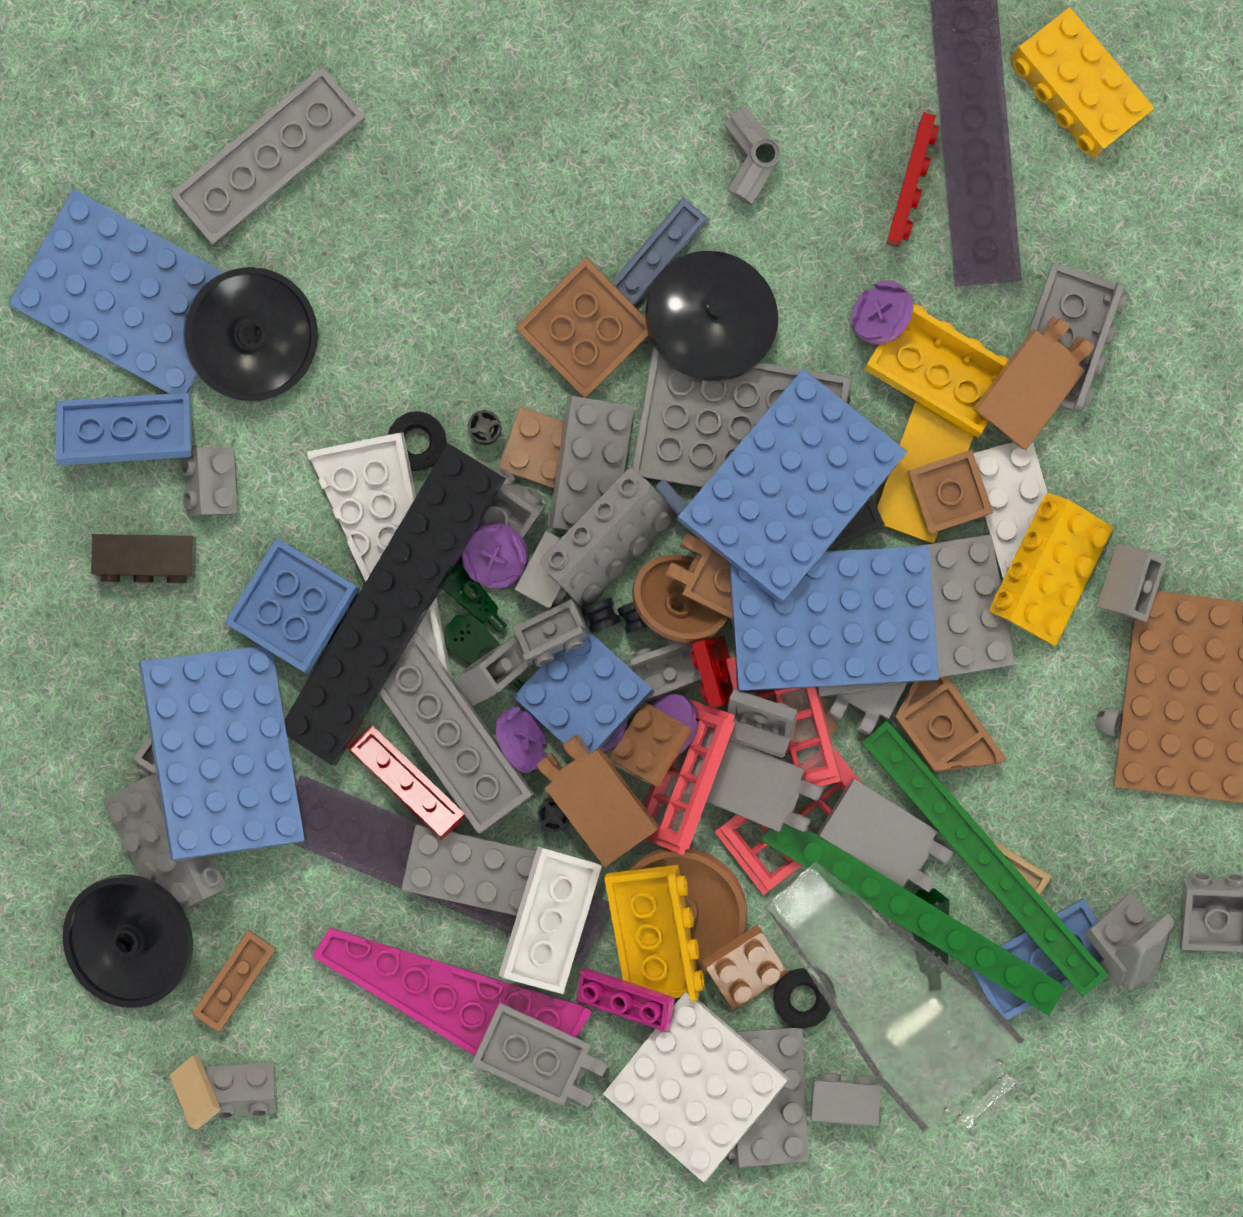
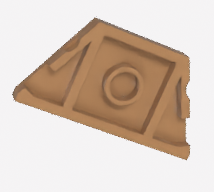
(945, 728)

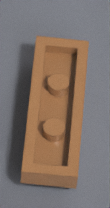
(234, 981)

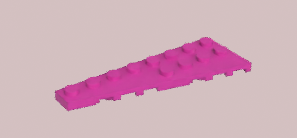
(439, 994)

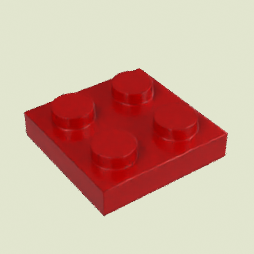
(710, 659)

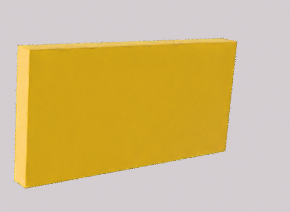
(926, 440)

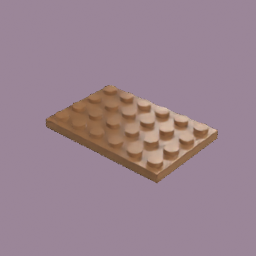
(1184, 700)

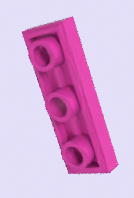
(639, 1003)

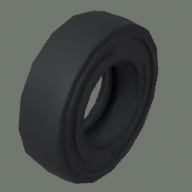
(436, 435)
(787, 1012)

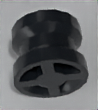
(482, 423)
(601, 615)
(631, 617)
(553, 816)

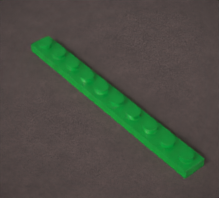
(985, 859)
(921, 917)

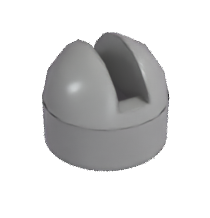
(1109, 721)

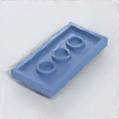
(123, 429)
(1077, 919)

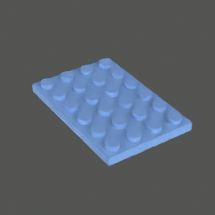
(115, 291)
(791, 486)
(845, 624)
(221, 752)

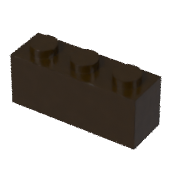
(143, 557)

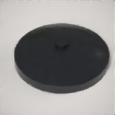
(711, 315)
(250, 334)
(127, 941)

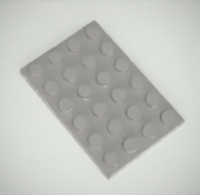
(698, 423)
(966, 631)

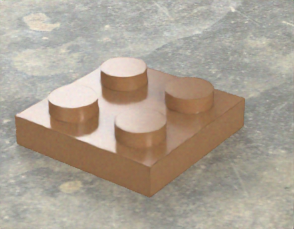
(533, 447)
(950, 492)
(650, 744)
(744, 967)

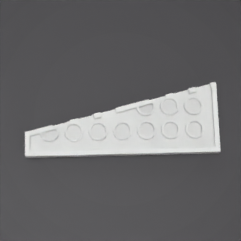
(370, 495)

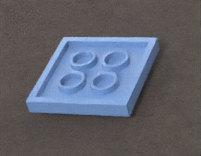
(292, 606)
(584, 694)

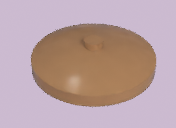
(713, 895)

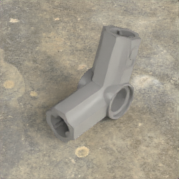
(750, 138)

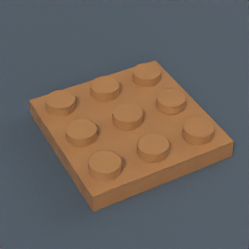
(585, 327)

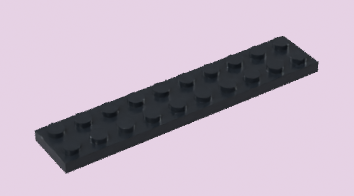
(392, 604)

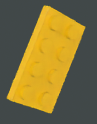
(1080, 83)
(938, 369)
(1051, 568)
(655, 930)

